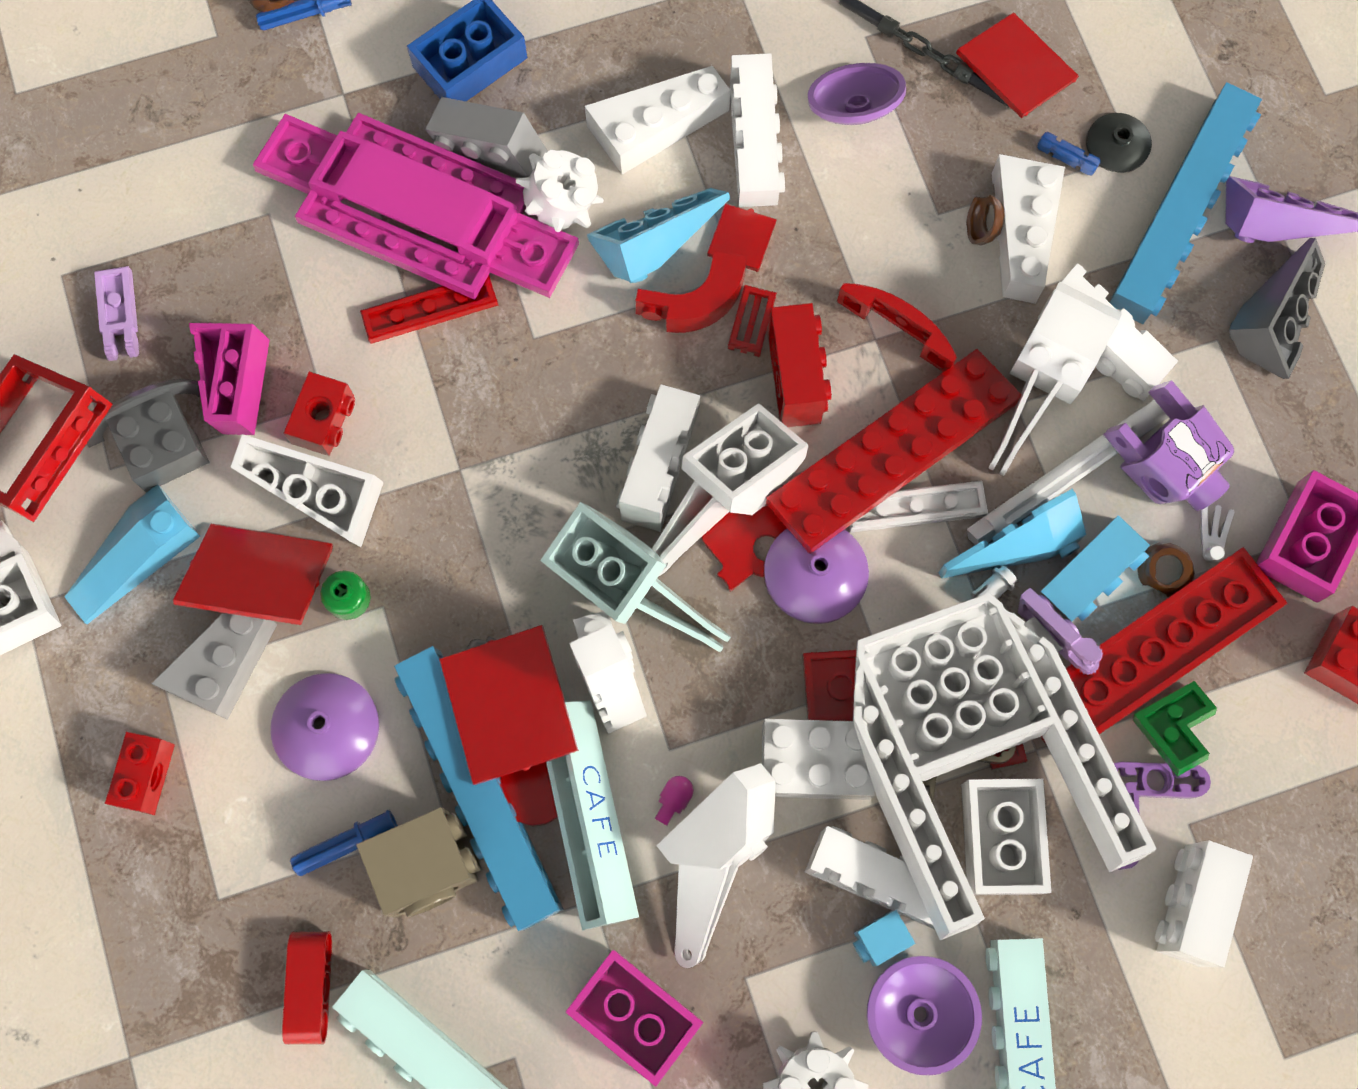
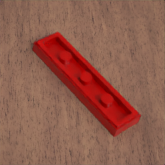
(423, 311)

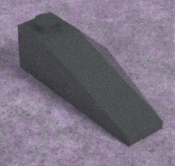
(1273, 317)

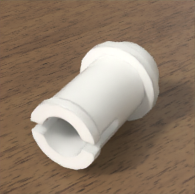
(997, 584)

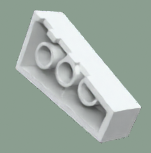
(755, 130)
(1030, 205)
(658, 457)
(320, 488)
(866, 873)

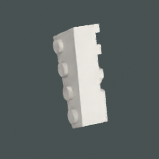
(656, 116)
(1130, 356)
(608, 674)

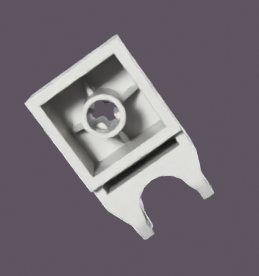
(24, 602)

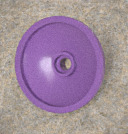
(857, 93)
(811, 593)
(343, 741)
(950, 1022)

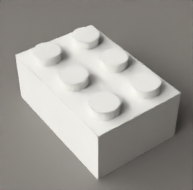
(815, 759)
(1006, 836)
(1203, 904)

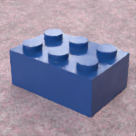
(468, 51)

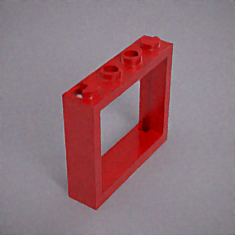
(61, 443)

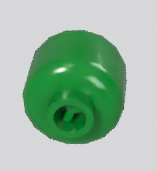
(354, 601)

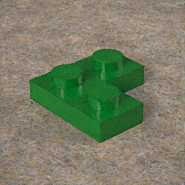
(1169, 725)

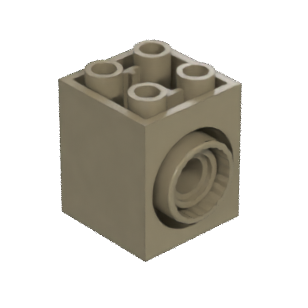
(419, 863)

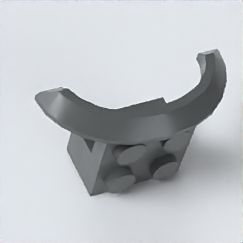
(154, 433)

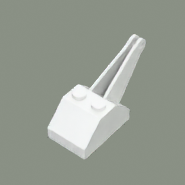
(1059, 355)
(735, 468)
(711, 847)

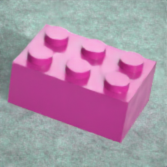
(1313, 537)
(634, 1017)

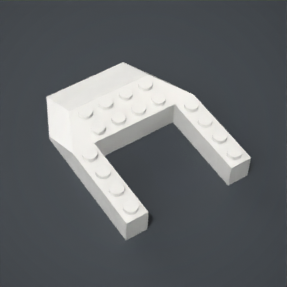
(961, 692)

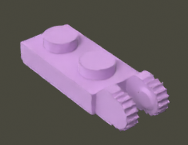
(117, 310)
(1079, 651)

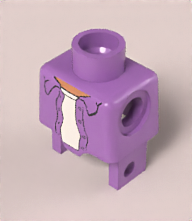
(1179, 457)

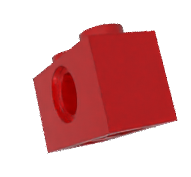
(317, 395)
(140, 773)

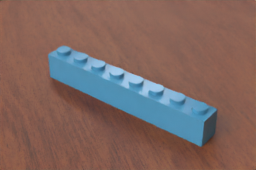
(1185, 202)
(497, 834)

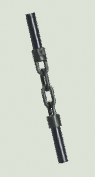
(891, 27)

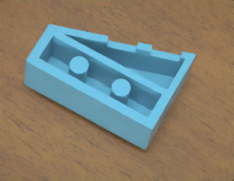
(1097, 569)

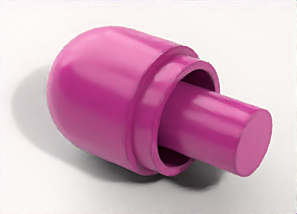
(674, 798)

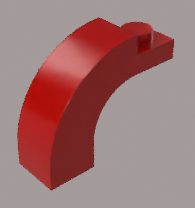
(702, 306)

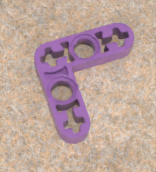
(1183, 791)

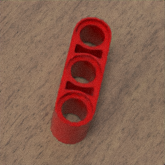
(307, 988)

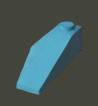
(646, 244)
(1044, 534)
(138, 546)

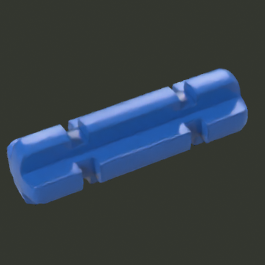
(1068, 153)

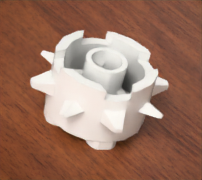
(560, 189)
(814, 1063)

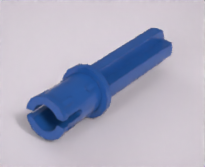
(298, 10)
(341, 844)

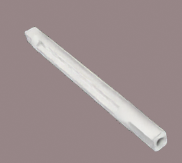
(1061, 477)

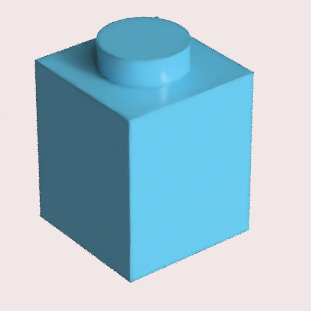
(882, 939)

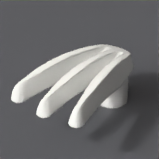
(1213, 545)

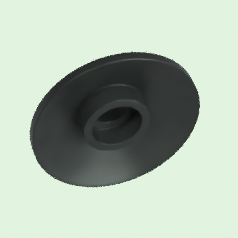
(1115, 153)

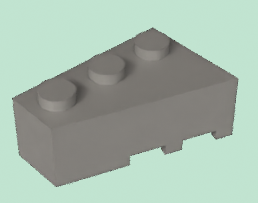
(486, 135)
(218, 663)

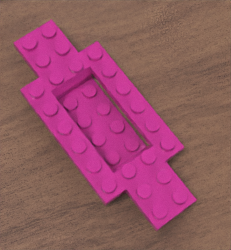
(424, 190)

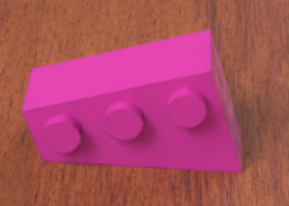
(231, 374)

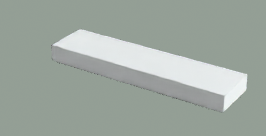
(926, 506)

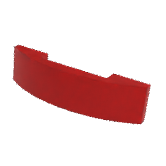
(863, 299)

